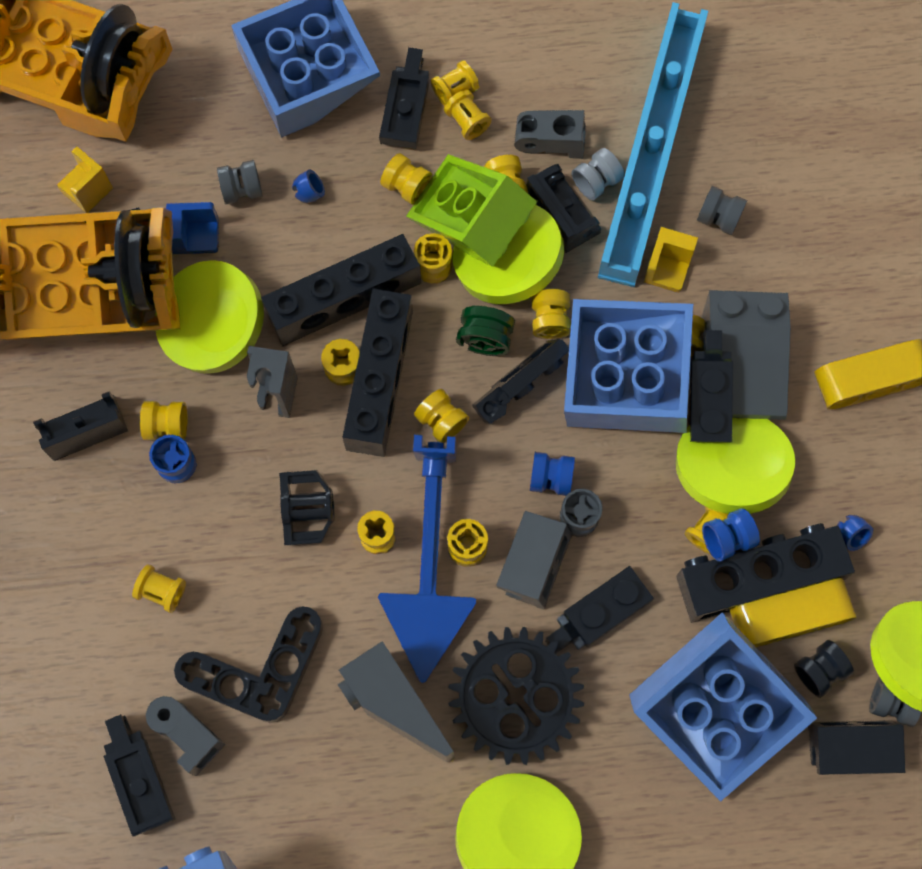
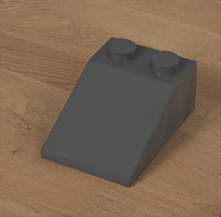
(758, 337)
(388, 697)

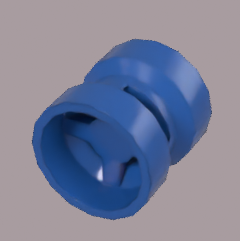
(167, 453)
(552, 474)
(730, 534)

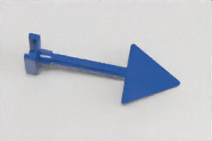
(425, 620)

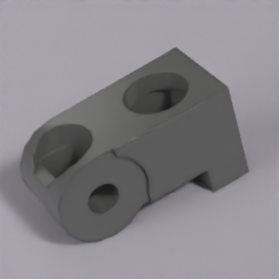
(551, 132)
(179, 724)

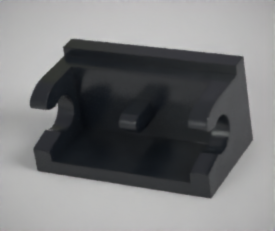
(561, 202)
(81, 427)
(857, 747)

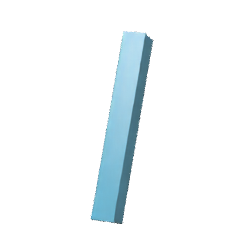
(652, 147)

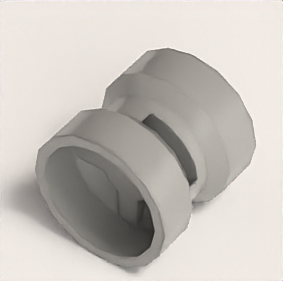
(597, 174)

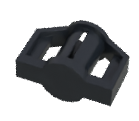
(290, 514)

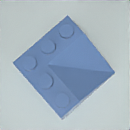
(304, 60)
(629, 365)
(721, 707)

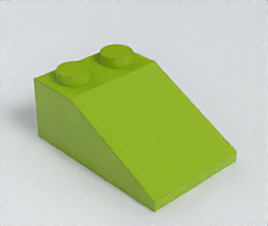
(472, 208)

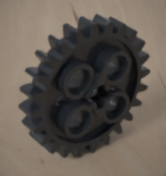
(486, 718)

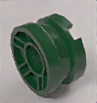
(485, 330)

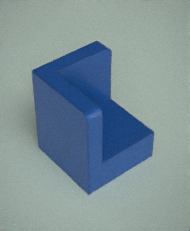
(194, 228)

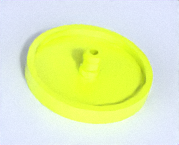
(523, 270)
(218, 317)
(743, 474)
(898, 652)
(518, 825)

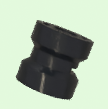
(824, 668)

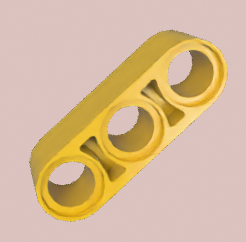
(871, 374)
(794, 612)

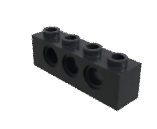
(341, 289)
(378, 373)
(823, 547)

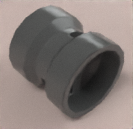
(231, 184)
(721, 210)
(583, 505)
(885, 703)

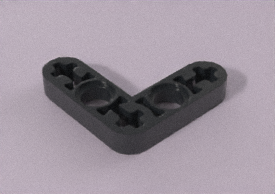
(256, 686)

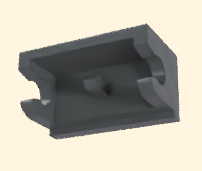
(275, 376)
(534, 559)

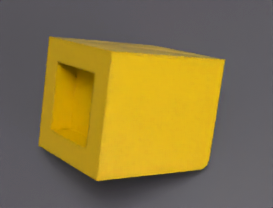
(86, 182)
(670, 259)

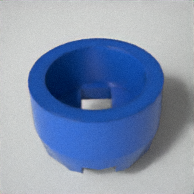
(308, 186)
(855, 532)

